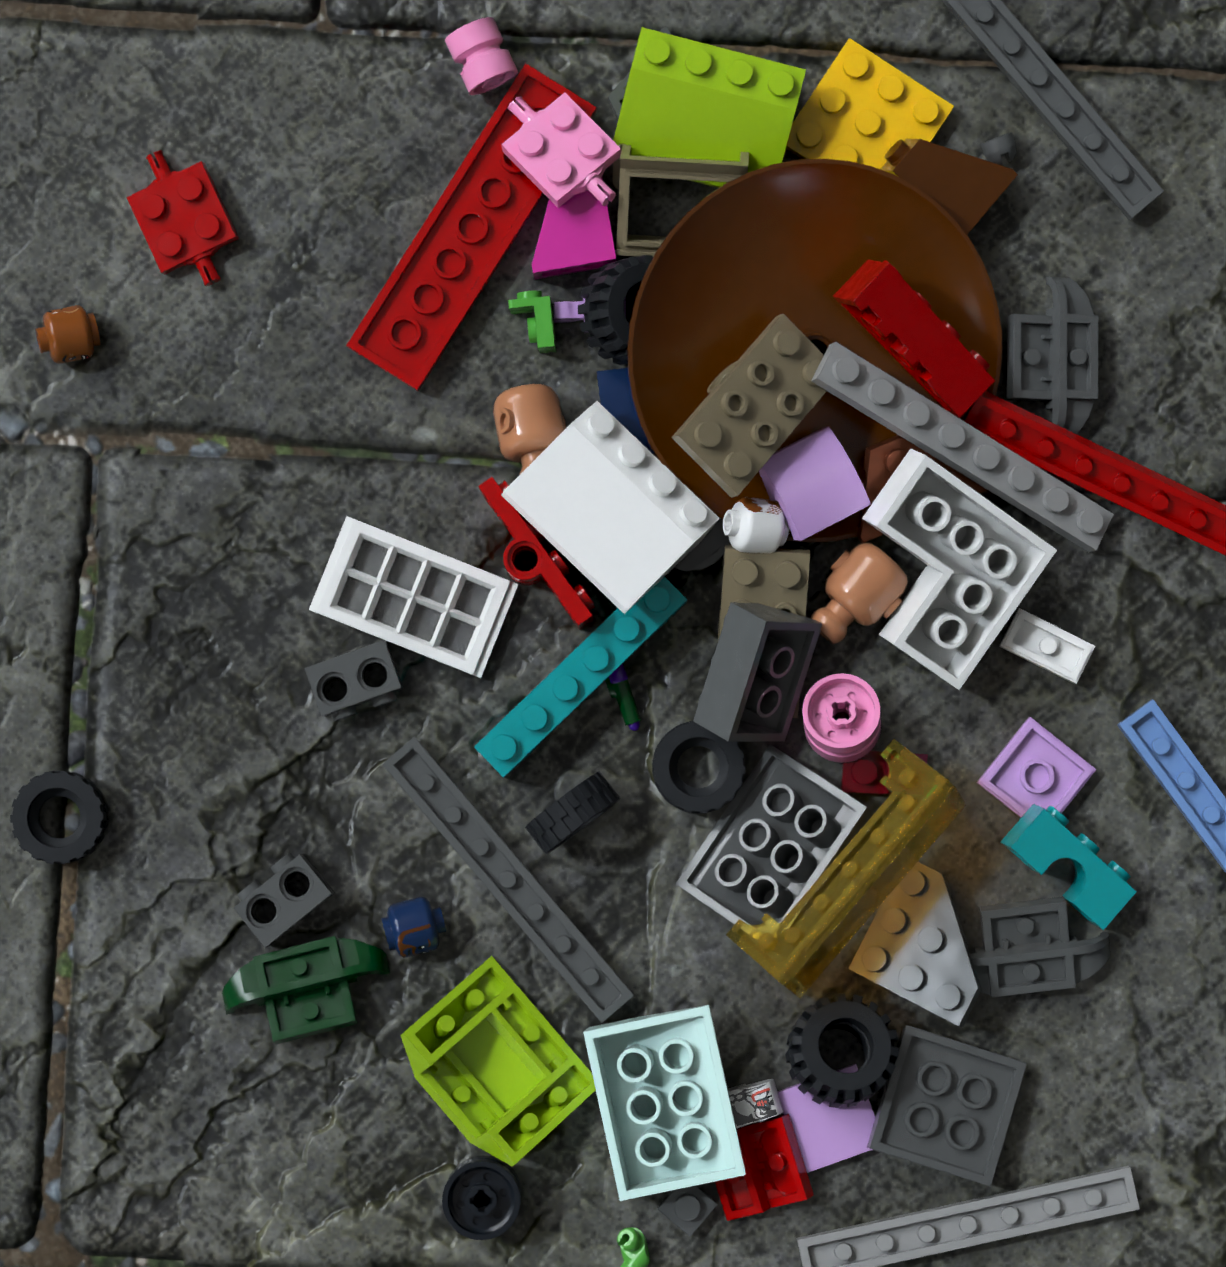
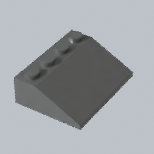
(772, 841)

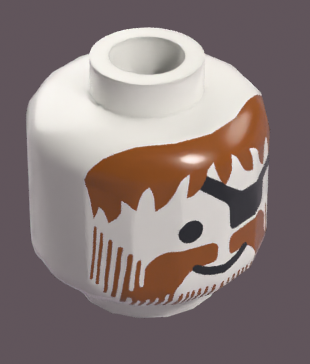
(755, 525)

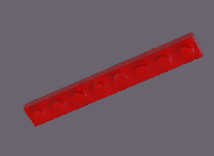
(1101, 471)

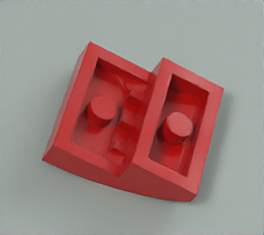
(772, 1168)

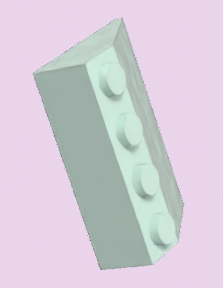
(664, 1102)

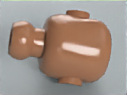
(527, 421)
(861, 589)

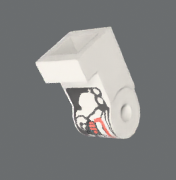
(754, 1102)

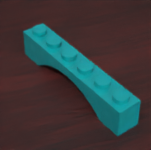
(577, 678)

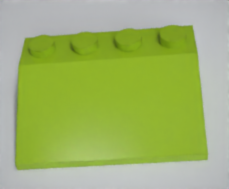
(706, 103)

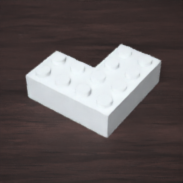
(974, 571)

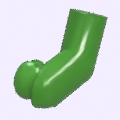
(633, 1247)

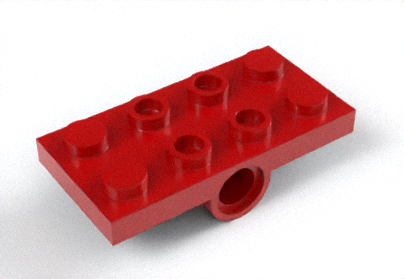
(549, 566)

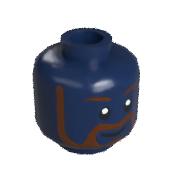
(413, 927)

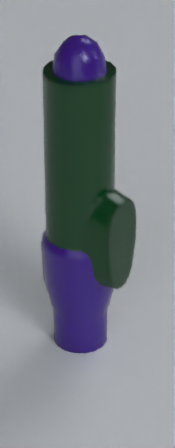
(620, 689)

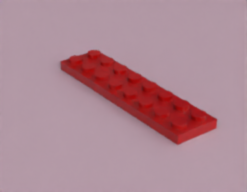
(456, 245)

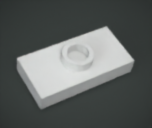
(1047, 646)

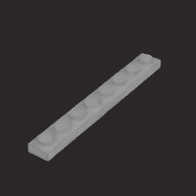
(962, 447)
(973, 1221)

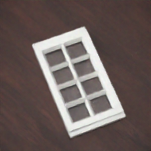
(413, 597)

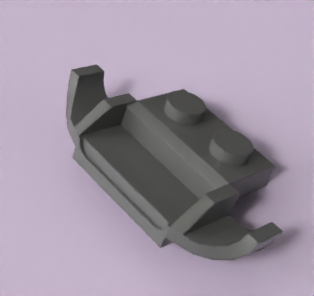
(1056, 355)
(1031, 949)

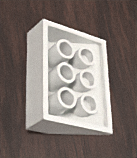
(610, 507)

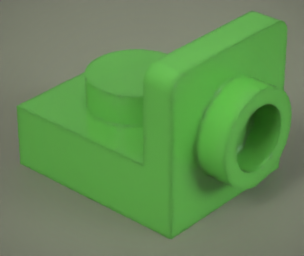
(542, 325)

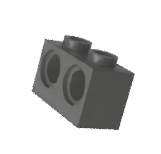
(352, 669)
(289, 907)

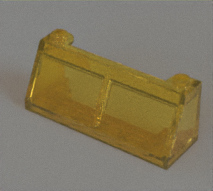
(860, 876)

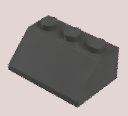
(757, 673)

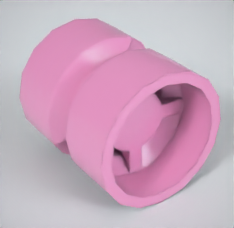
(479, 51)

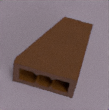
(953, 179)

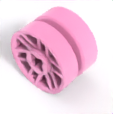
(841, 697)

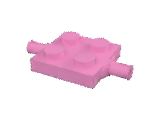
(561, 150)

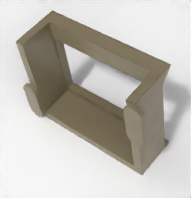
(667, 168)

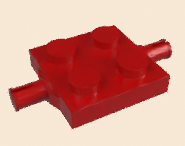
(183, 218)

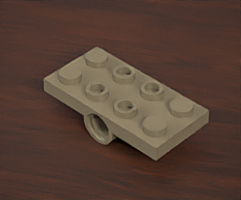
(753, 406)
(766, 579)

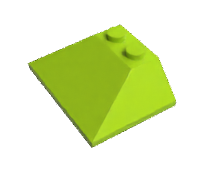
(496, 1064)

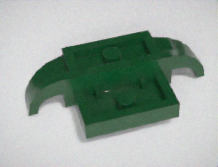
(305, 985)

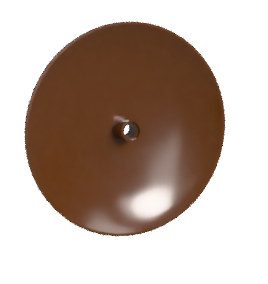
(786, 246)

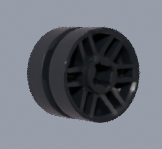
(467, 1213)

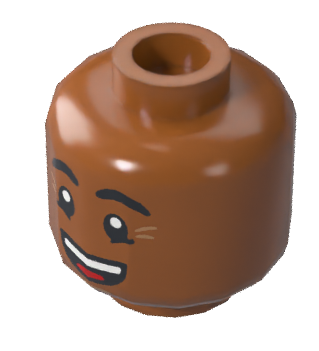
(68, 334)

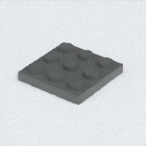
(947, 1105)

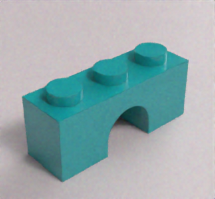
(1097, 889)

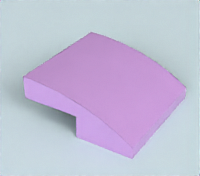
(814, 483)

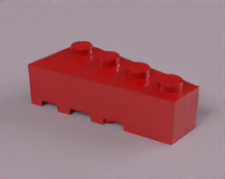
(915, 336)

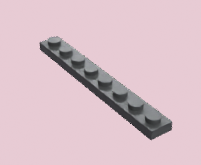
(1058, 103)
(508, 879)

